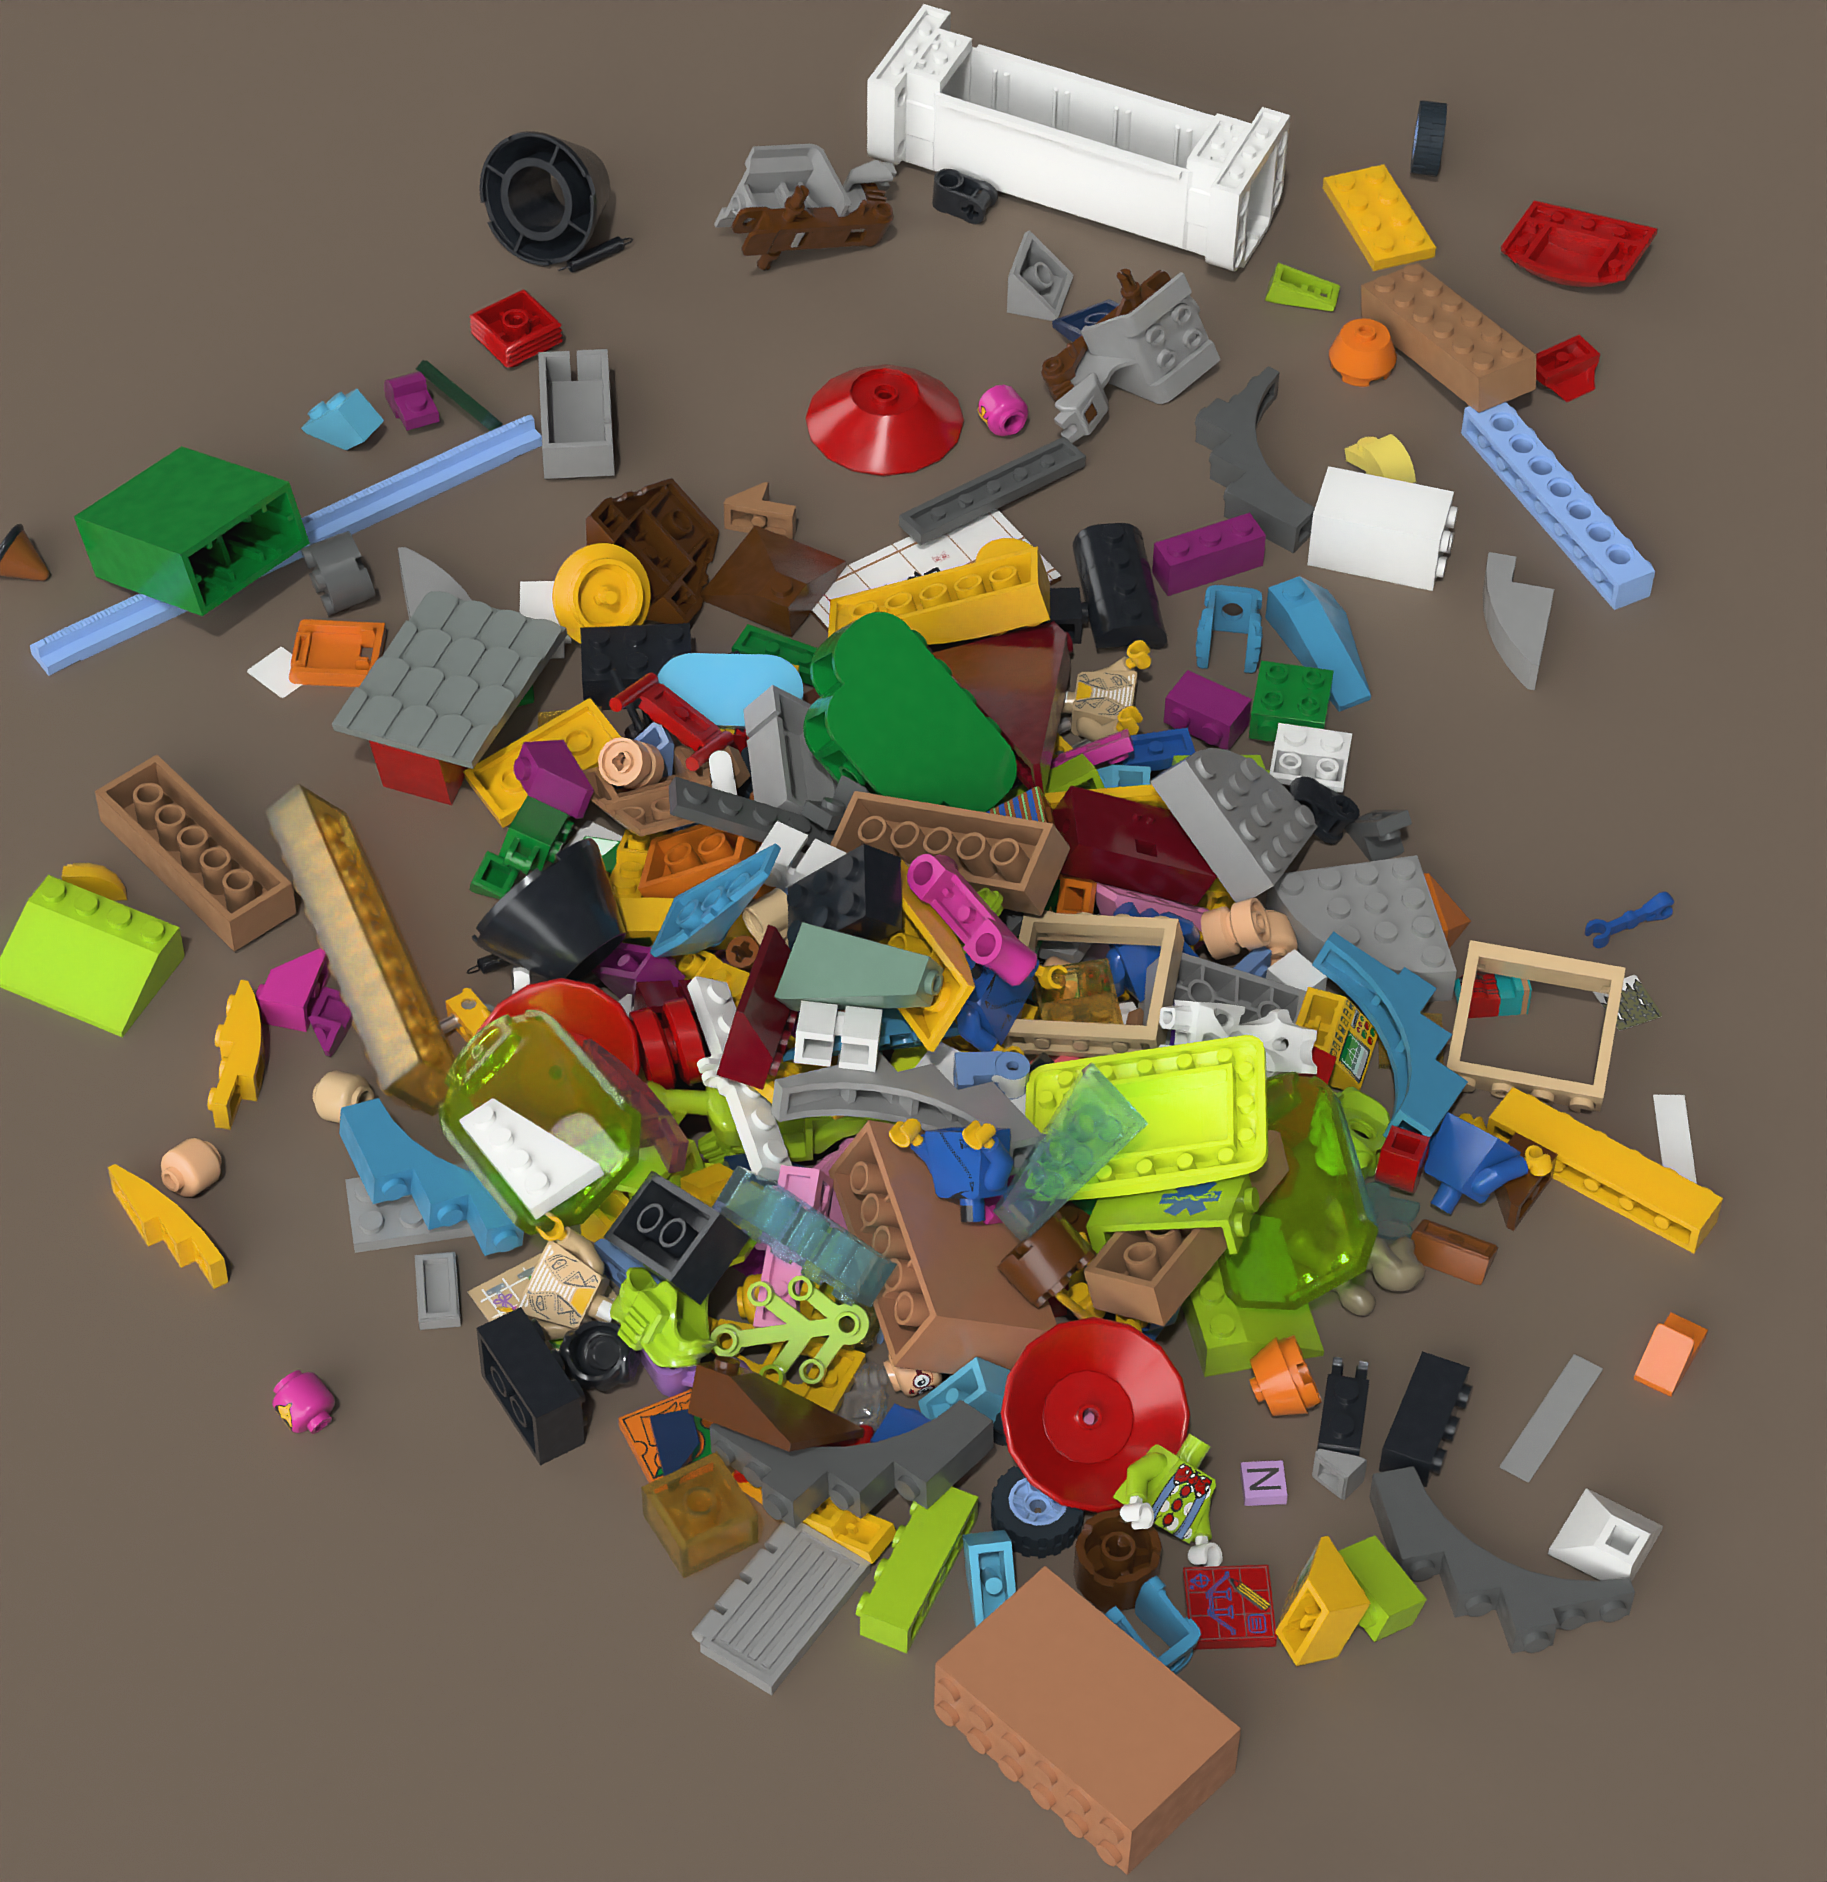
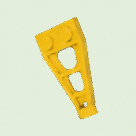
(828, 1392)

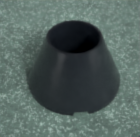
(524, 206)
(557, 918)

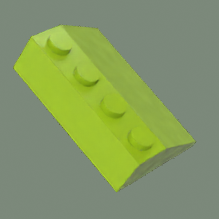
(89, 955)
(1232, 1335)

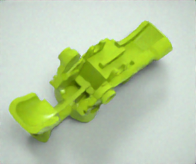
(801, 1136)

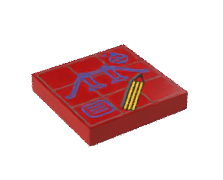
(1230, 1606)

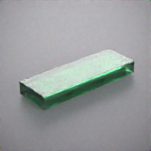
(459, 396)

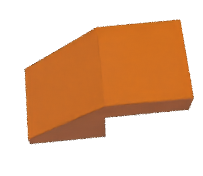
(1075, 895)

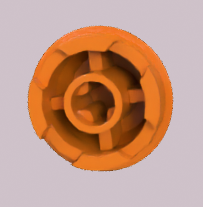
(1363, 352)
(1283, 1378)

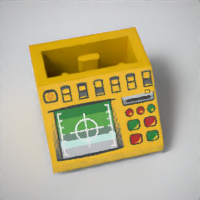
(1340, 1032)
(1321, 1607)

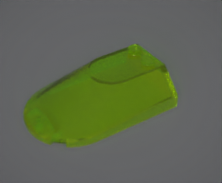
(555, 1084)
(1317, 1219)

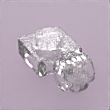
(870, 1402)

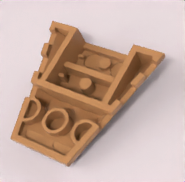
(648, 807)

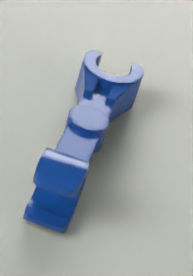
(1655, 909)

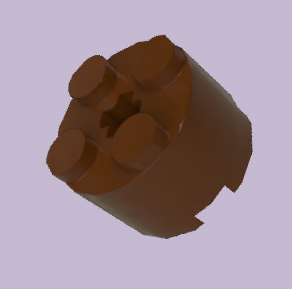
(1046, 1260)
(1114, 1560)

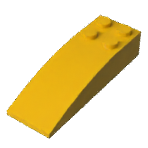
(959, 601)
(931, 936)

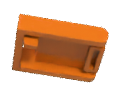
(331, 652)

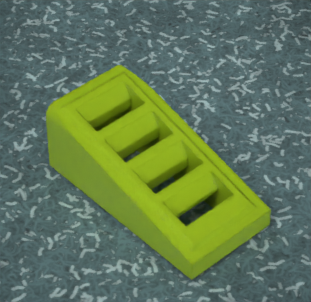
(1301, 289)

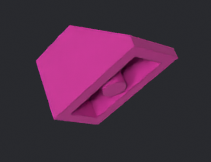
(293, 991)

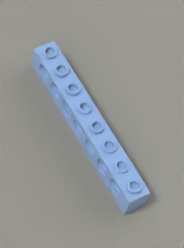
(1559, 504)

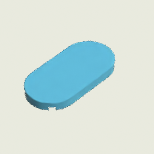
(727, 683)

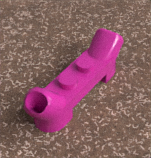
(968, 915)

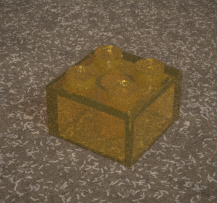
(700, 1514)

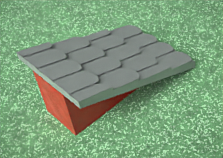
(446, 691)

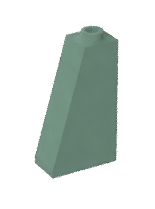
(855, 973)

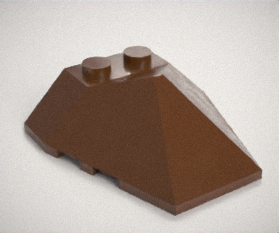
(667, 538)

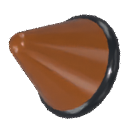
(20, 557)

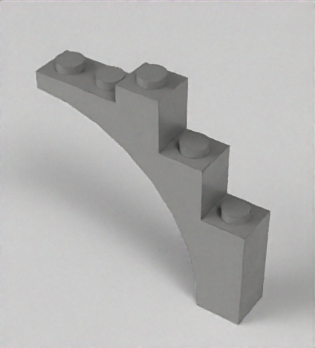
(899, 1096)

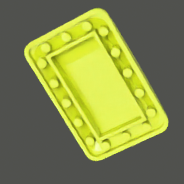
(1200, 1107)

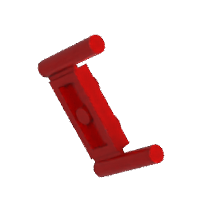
(677, 717)

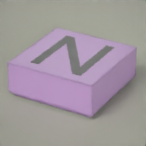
(1263, 1483)

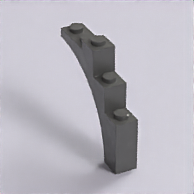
(1240, 466)
(859, 1476)
(1476, 1580)

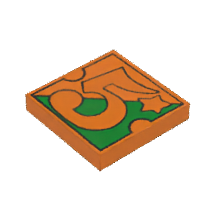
(639, 1435)

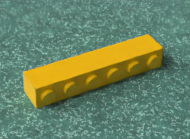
(1611, 1172)

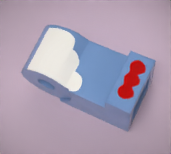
(989, 1066)

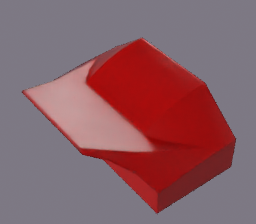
(1568, 368)

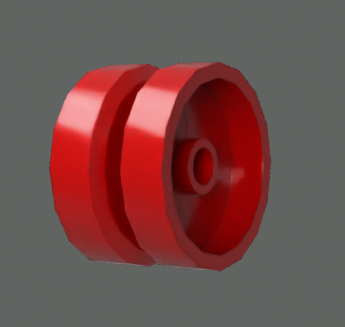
(674, 1044)

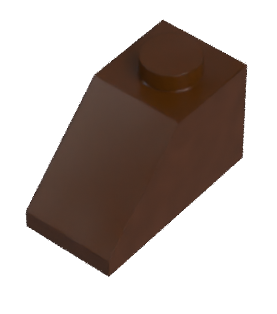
(1520, 1194)

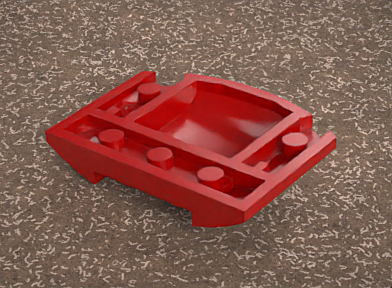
(1576, 245)

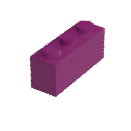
(1208, 554)

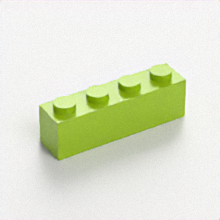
(916, 1569)

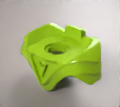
(1371, 1119)
(661, 1321)

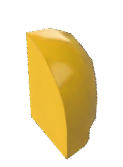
(95, 879)

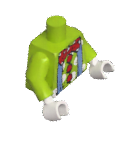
(1174, 1496)

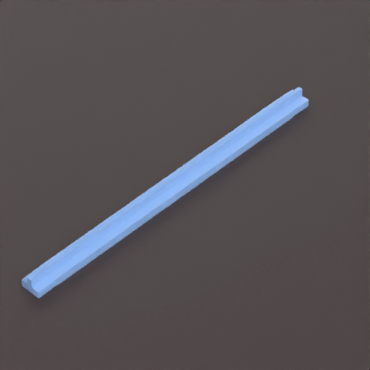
(349, 514)

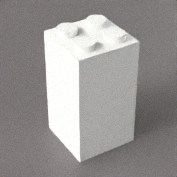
(1382, 528)

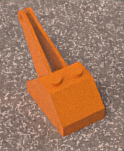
(691, 857)

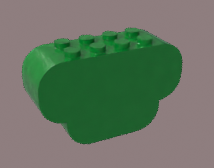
(902, 721)

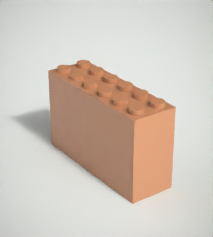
(946, 1290)
(1085, 1720)

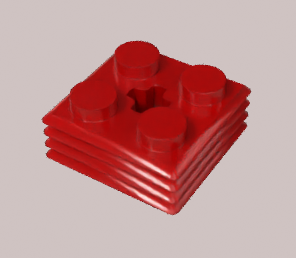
(516, 328)

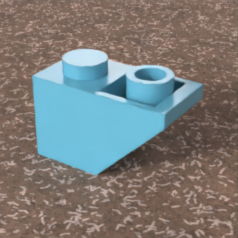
(343, 420)

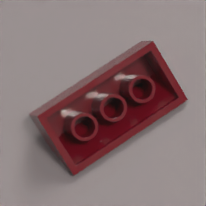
(760, 1021)

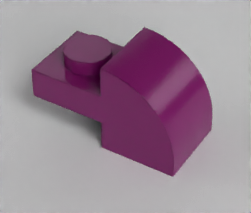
(411, 400)

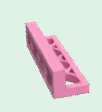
(815, 1189)

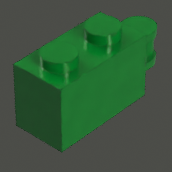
(535, 836)

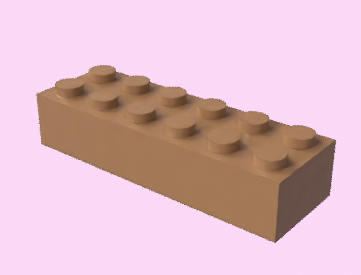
(1450, 337)
(991, 849)
(196, 852)
(1155, 1270)

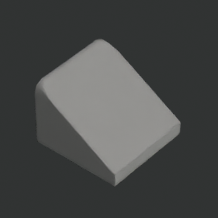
(1339, 1471)

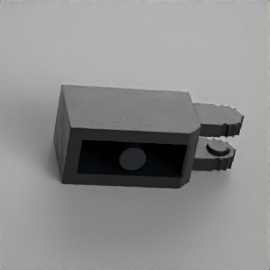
(1344, 1409)

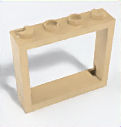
(1550, 970)
(1101, 1039)

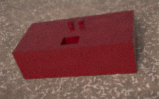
(1130, 846)

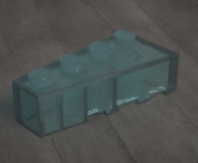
(1074, 1146)
(804, 1237)

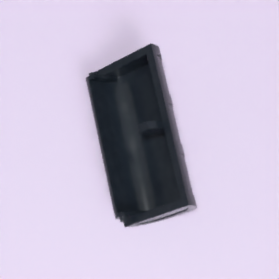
(1118, 586)

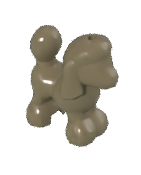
(1393, 1268)

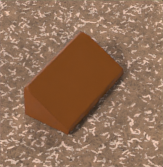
(1453, 1251)

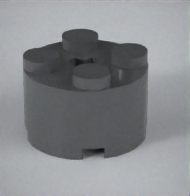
(338, 572)

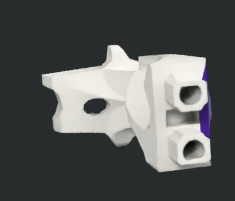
(1197, 1022)

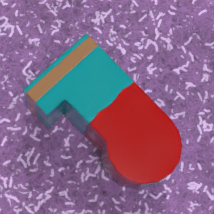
(1497, 995)

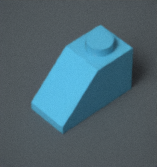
(976, 1383)
(988, 1571)

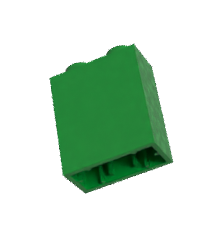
(192, 530)

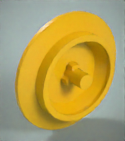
(600, 589)

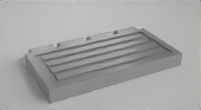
(783, 1605)

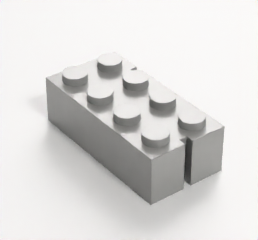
(576, 415)
(780, 761)

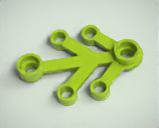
(797, 1330)

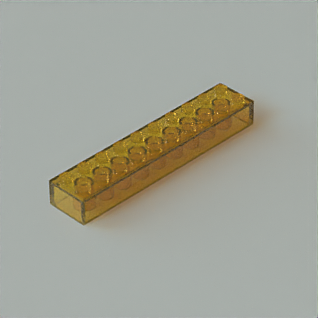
(363, 949)

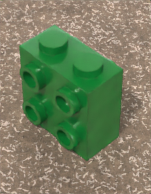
(1289, 697)

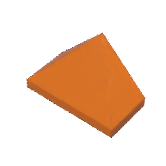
(1450, 915)

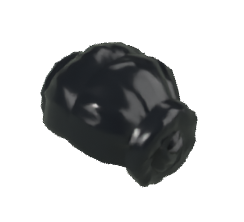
(598, 1356)

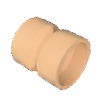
(630, 763)
(1241, 927)

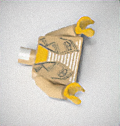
(1107, 696)
(565, 1284)

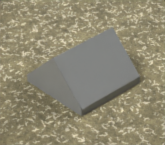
(1037, 281)

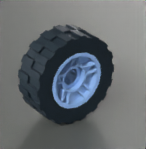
(1428, 138)
(1031, 1532)

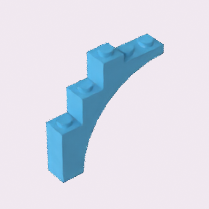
(1412, 1041)
(398, 1166)

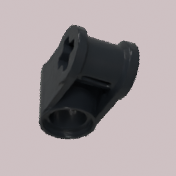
(959, 195)
(1325, 807)

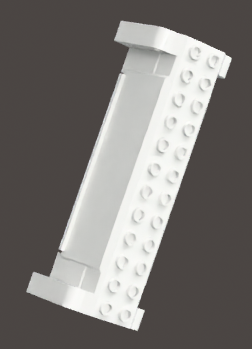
(1077, 142)

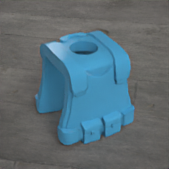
(1216, 619)
(1165, 1620)

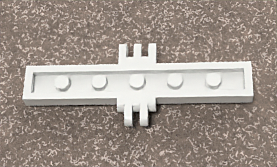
(749, 1109)

